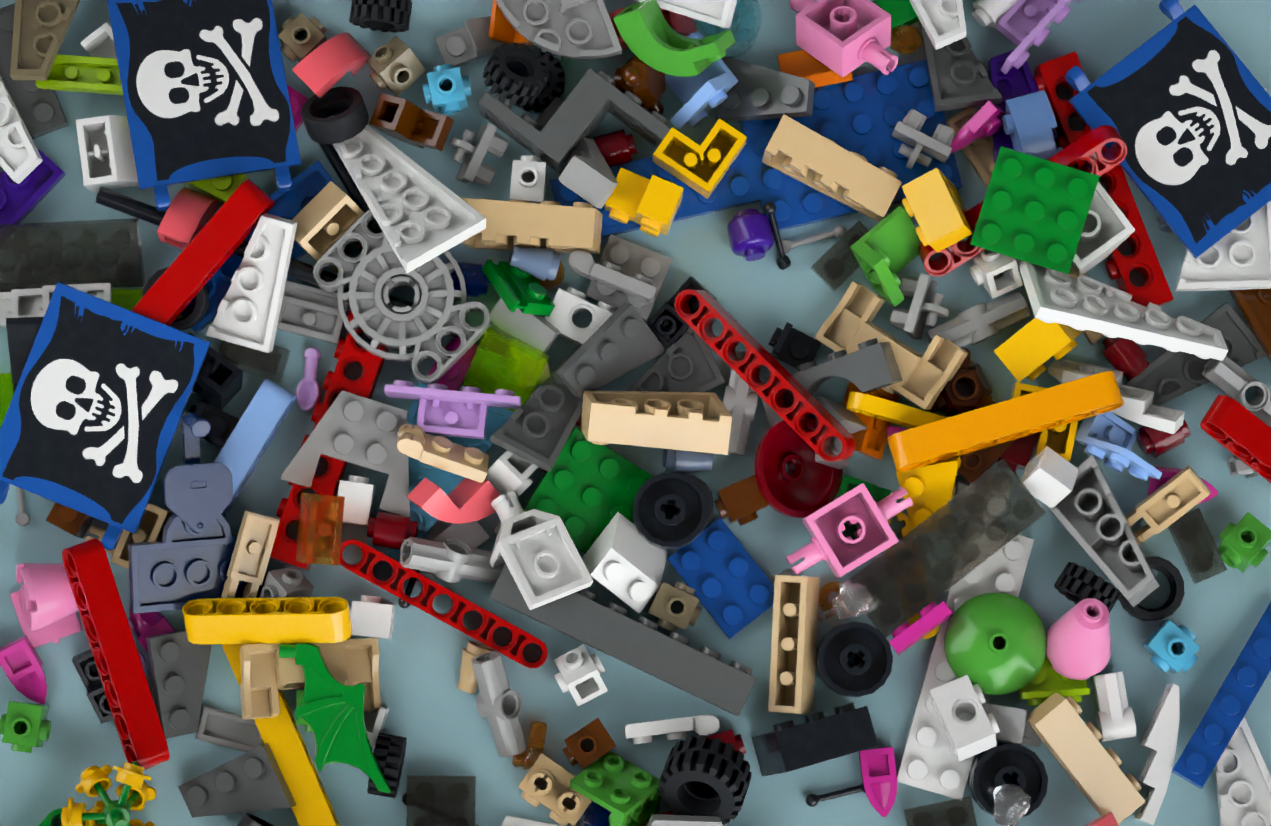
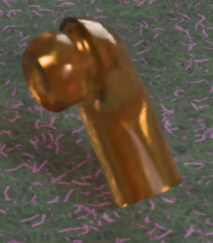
(534, 746)

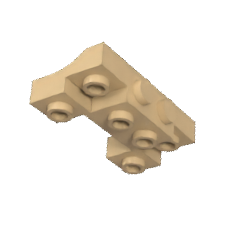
(921, 374)
(266, 673)

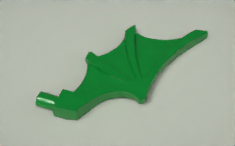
(334, 714)

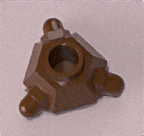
(642, 82)
(965, 392)

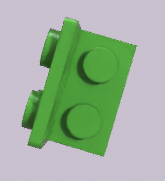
(886, 251)
(620, 788)

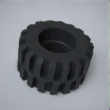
(705, 779)

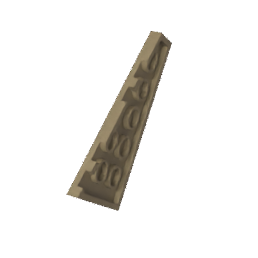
(38, 36)

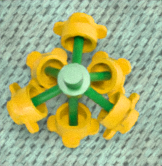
(106, 812)

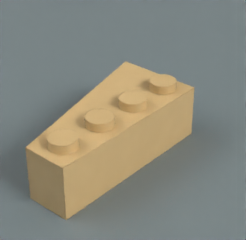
(831, 169)
(537, 226)
(657, 420)

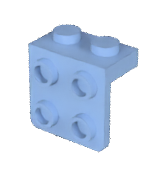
(700, 91)
(1112, 439)

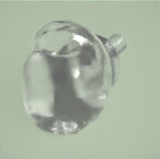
(852, 602)
(1010, 804)

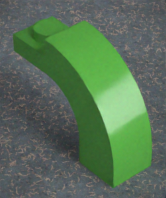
(662, 47)

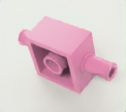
(845, 34)
(870, 539)

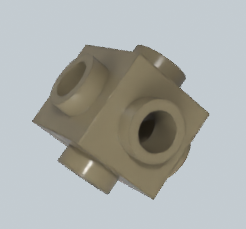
(293, 29)
(394, 66)
(663, 599)

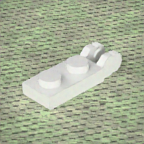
(673, 728)

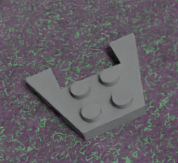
(360, 434)

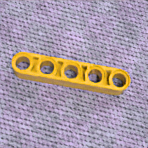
(267, 620)

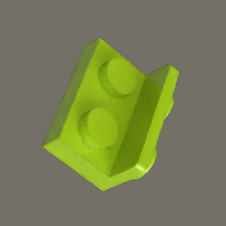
(1049, 682)

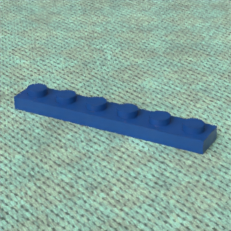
(1228, 706)

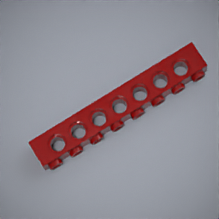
(1143, 256)
(289, 509)

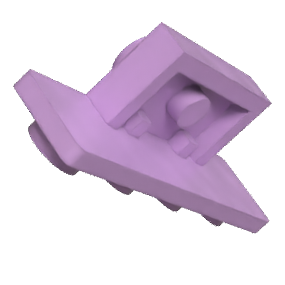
(1028, 24)
(450, 411)

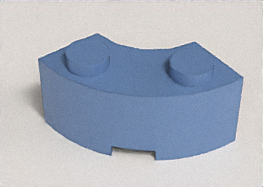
(1030, 125)

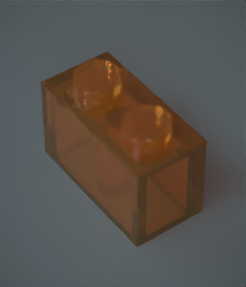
(320, 529)

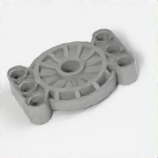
(417, 328)

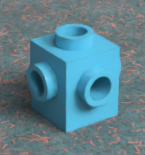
(447, 101)
(1160, 645)

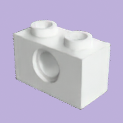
(567, 305)
(964, 736)

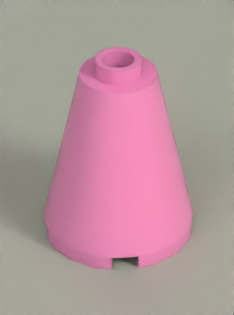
(45, 593)
(1080, 640)

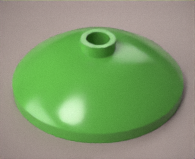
(971, 637)

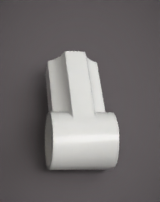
(1114, 716)

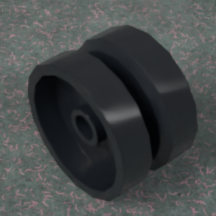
(676, 491)
(873, 654)
(1012, 760)

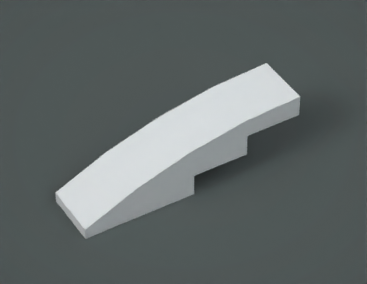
(35, 301)
(1137, 401)
(1161, 740)

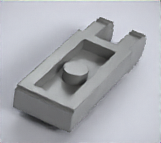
(611, 276)

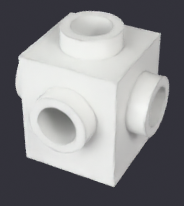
(996, 272)
(580, 675)

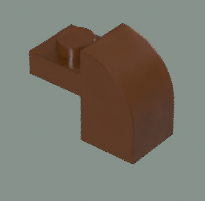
(410, 123)

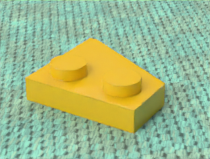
(929, 488)

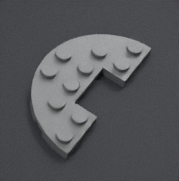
(564, 26)

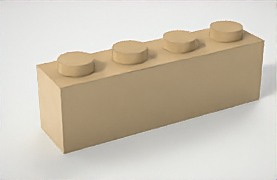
(793, 644)
(1084, 757)

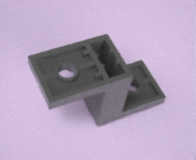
(575, 119)

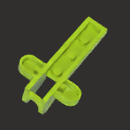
(83, 75)

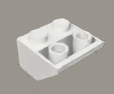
(106, 153)

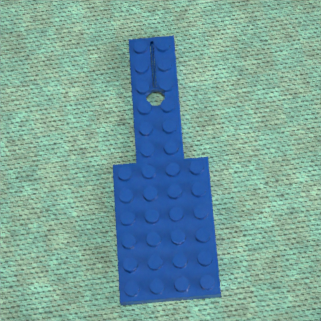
(850, 113)

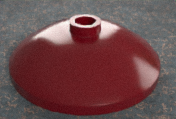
(805, 485)

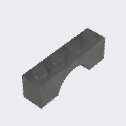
(867, 368)

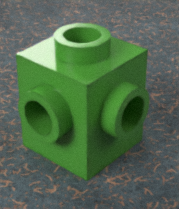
(1244, 543)
(37, 726)

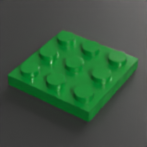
(1034, 210)
(587, 489)

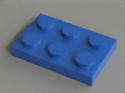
(724, 578)

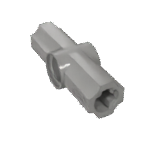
(983, 320)
(1235, 382)
(741, 404)
(449, 560)
(499, 704)

